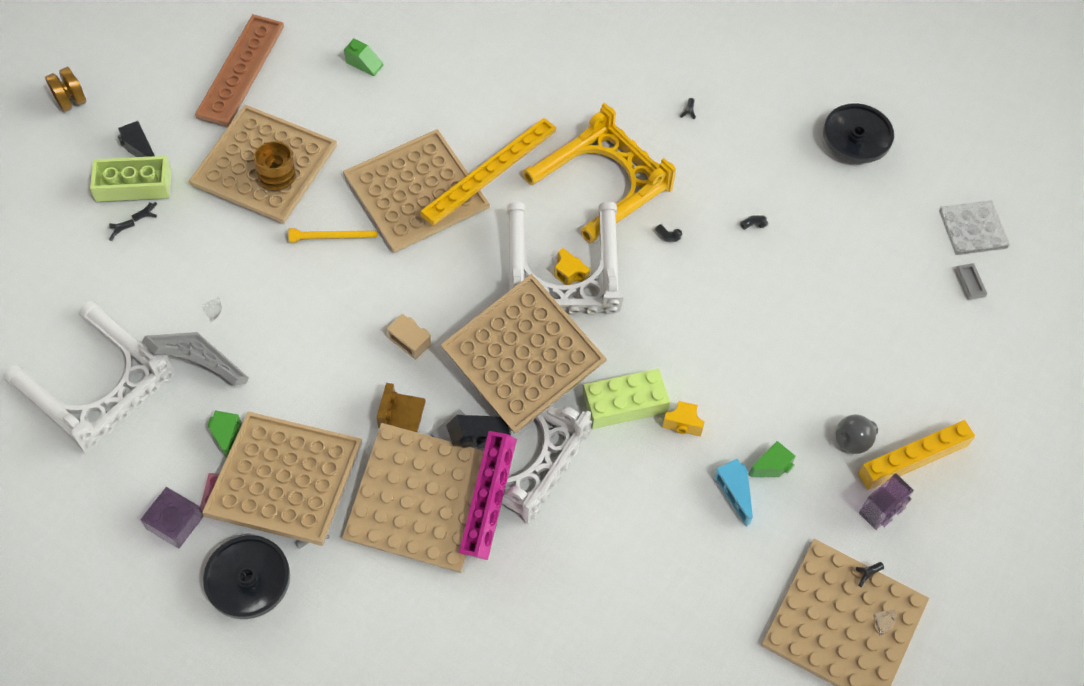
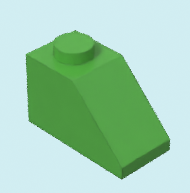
(362, 57)
(224, 429)
(773, 462)

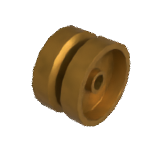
(66, 88)

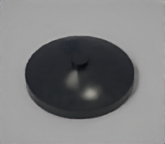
(858, 133)
(246, 577)

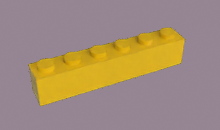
(916, 454)

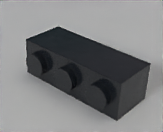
(474, 429)

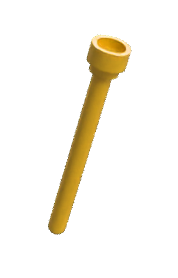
(295, 235)

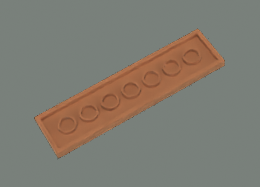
(239, 70)

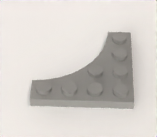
(196, 350)

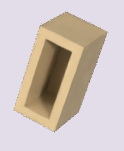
(409, 336)

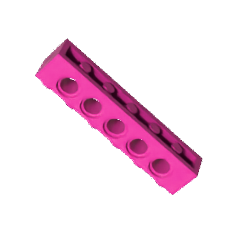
(488, 495)

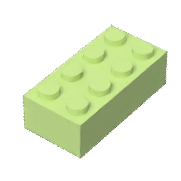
(130, 178)
(626, 398)

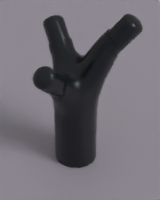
(689, 109)
(145, 212)
(119, 227)
(868, 571)

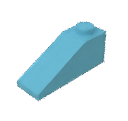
(735, 484)

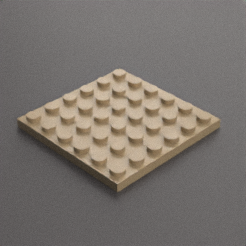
(231, 168)
(405, 182)
(523, 353)
(283, 478)
(415, 497)
(830, 621)

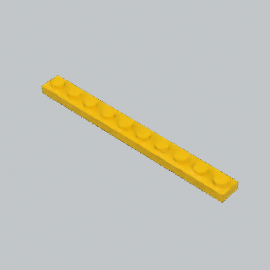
(487, 172)

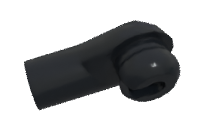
(754, 219)
(667, 235)

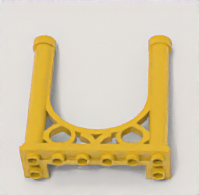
(603, 128)

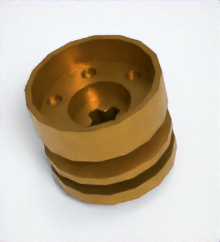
(274, 165)

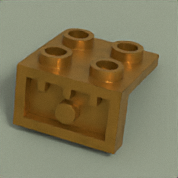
(400, 409)

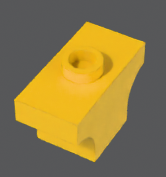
(570, 268)
(684, 419)

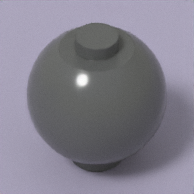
(856, 434)

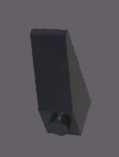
(135, 140)

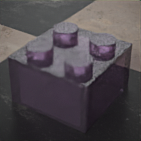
(886, 502)
(172, 517)

